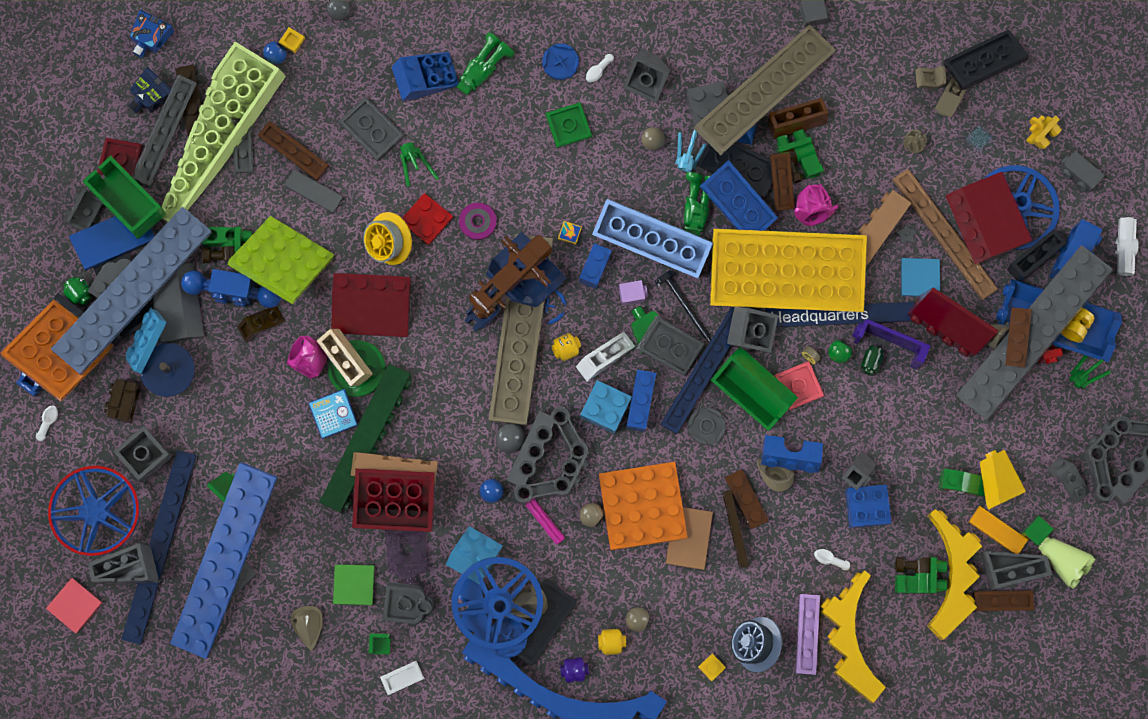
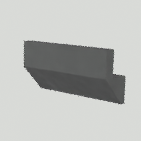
(178, 309)

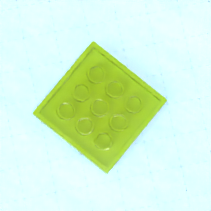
(281, 259)

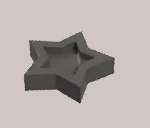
(906, 234)

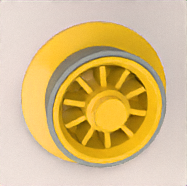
(388, 239)

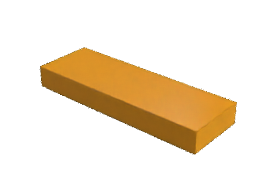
(998, 530)

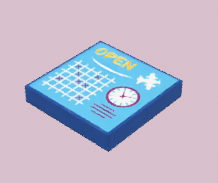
(333, 413)

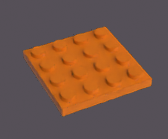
(33, 352)
(643, 506)

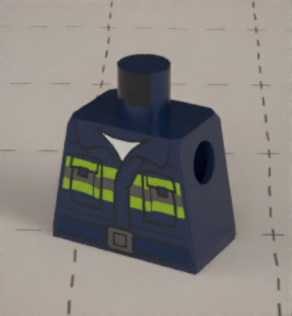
(148, 92)

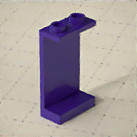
(918, 347)

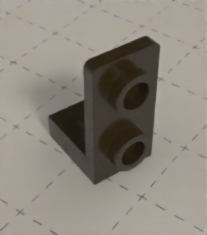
(259, 322)

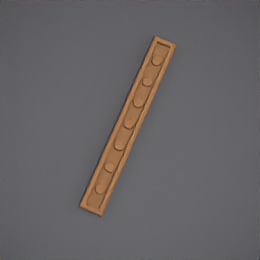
(944, 234)

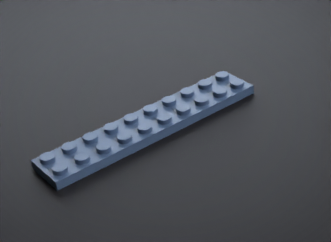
(131, 290)

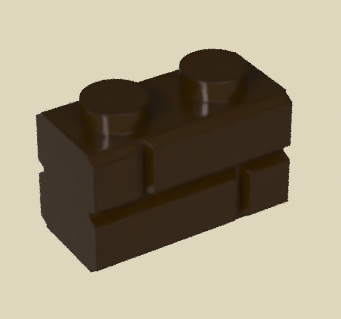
(122, 401)

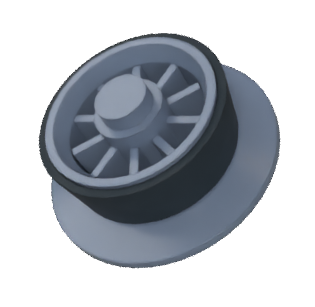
(757, 644)

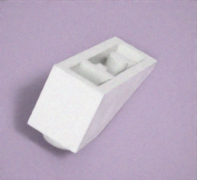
(604, 356)

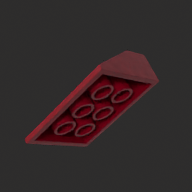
(988, 218)
(371, 304)
(951, 322)
(393, 500)

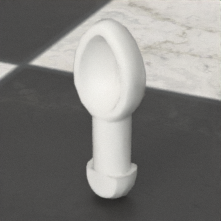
(595, 72)
(49, 417)
(826, 557)

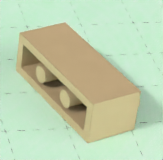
(344, 357)

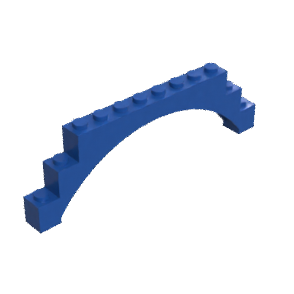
(557, 705)

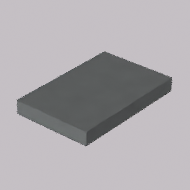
(371, 129)
(670, 345)

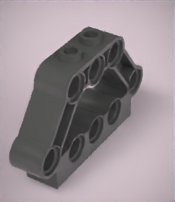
(1099, 468)
(548, 488)

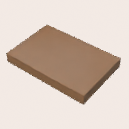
(691, 551)

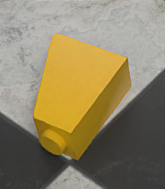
(999, 479)

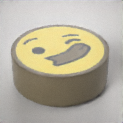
(811, 355)

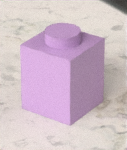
(632, 293)

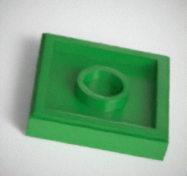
(568, 125)

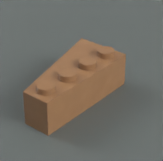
(883, 222)
(381, 462)

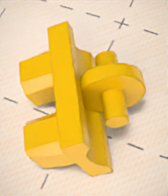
(1040, 128)

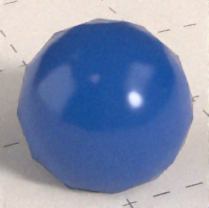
(274, 53)
(491, 490)

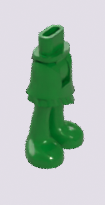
(478, 70)
(695, 212)

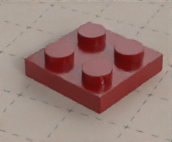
(427, 219)

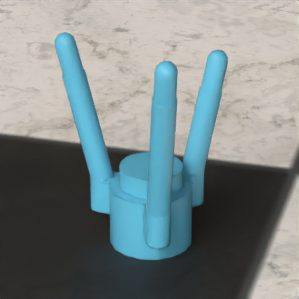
(686, 161)

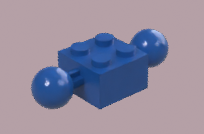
(229, 287)

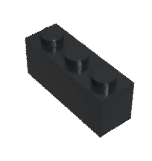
(1036, 256)

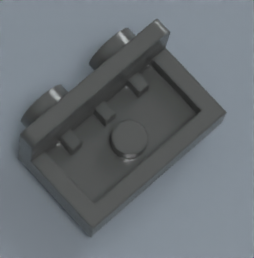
(83, 211)

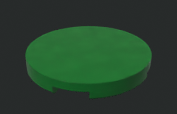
(375, 362)

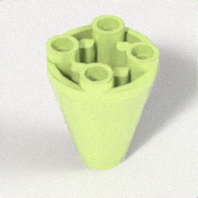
(1067, 560)

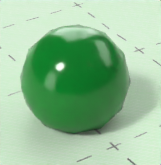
(839, 352)

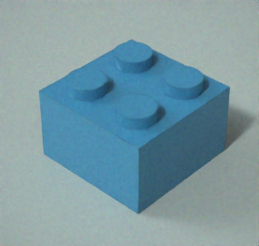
(605, 407)
(470, 549)

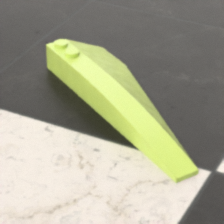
(238, 91)

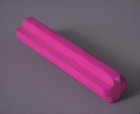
(545, 521)

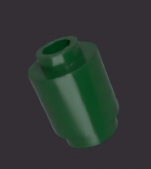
(872, 360)

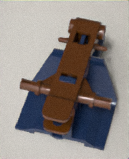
(520, 273)

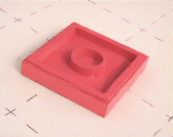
(802, 383)
(74, 605)

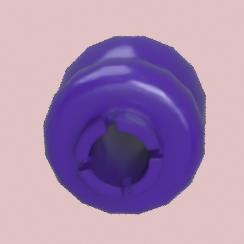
(574, 669)

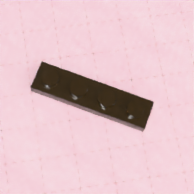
(192, 109)

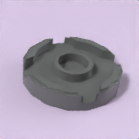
(710, 430)

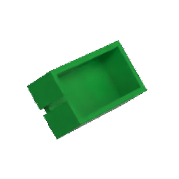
(124, 197)
(754, 388)

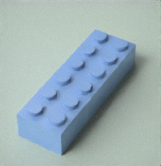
(652, 238)

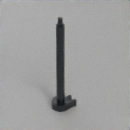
(666, 277)

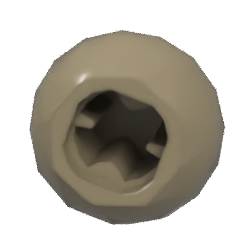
(653, 138)
(590, 514)
(637, 619)

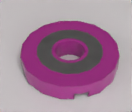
(477, 210)

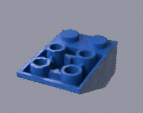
(424, 75)

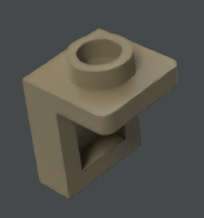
(930, 78)

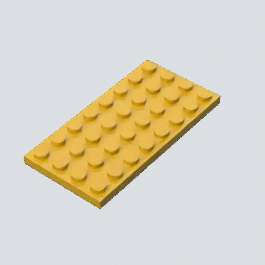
(788, 270)

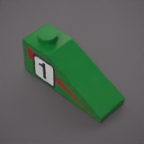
(961, 483)

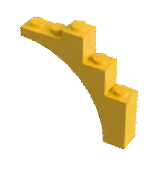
(959, 549)
(842, 613)

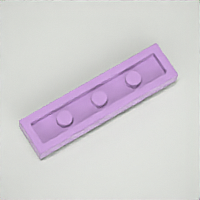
(807, 634)

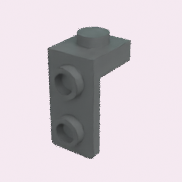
(1070, 478)

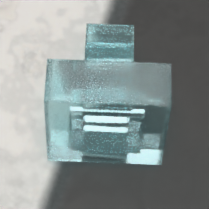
(978, 138)

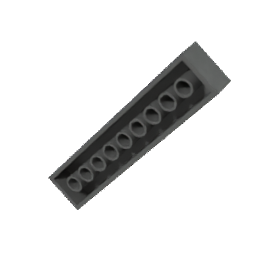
(1049, 318)

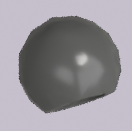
(338, 9)

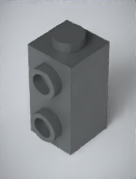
(1081, 172)
(860, 471)

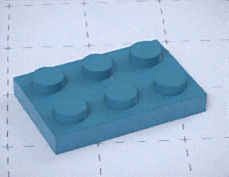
(145, 340)

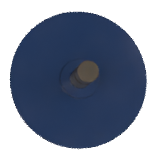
(168, 370)

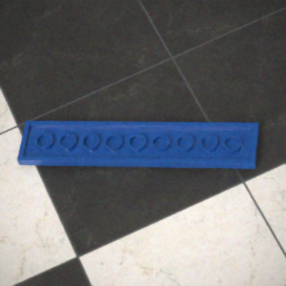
(223, 560)

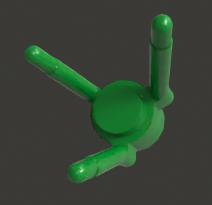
(410, 153)
(1080, 377)

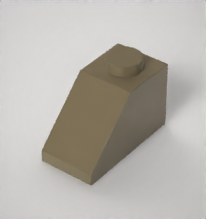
(950, 99)

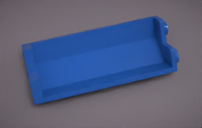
(1100, 336)

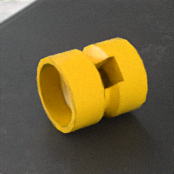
(1078, 326)

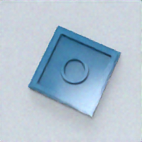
(919, 276)

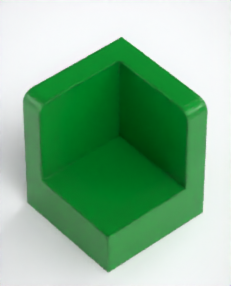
(1037, 530)
(379, 644)

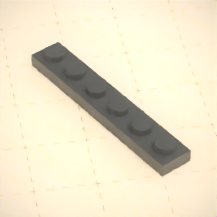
(163, 130)

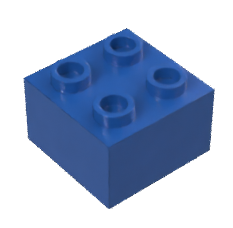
(868, 506)

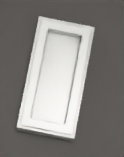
(402, 677)

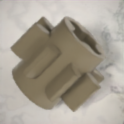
(915, 141)

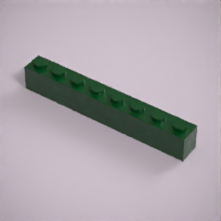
(366, 436)

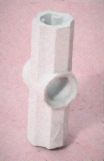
(1126, 246)

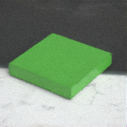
(353, 584)

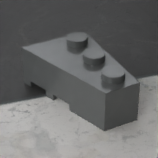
(126, 566)
(1011, 569)

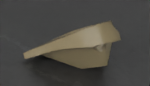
(1003, 330)
(776, 477)
(528, 601)
(308, 624)

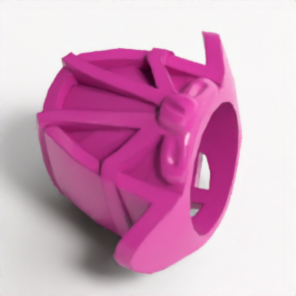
(812, 200)
(307, 357)

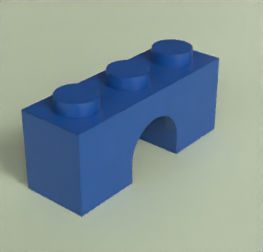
(641, 400)
(776, 455)

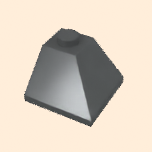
(647, 75)

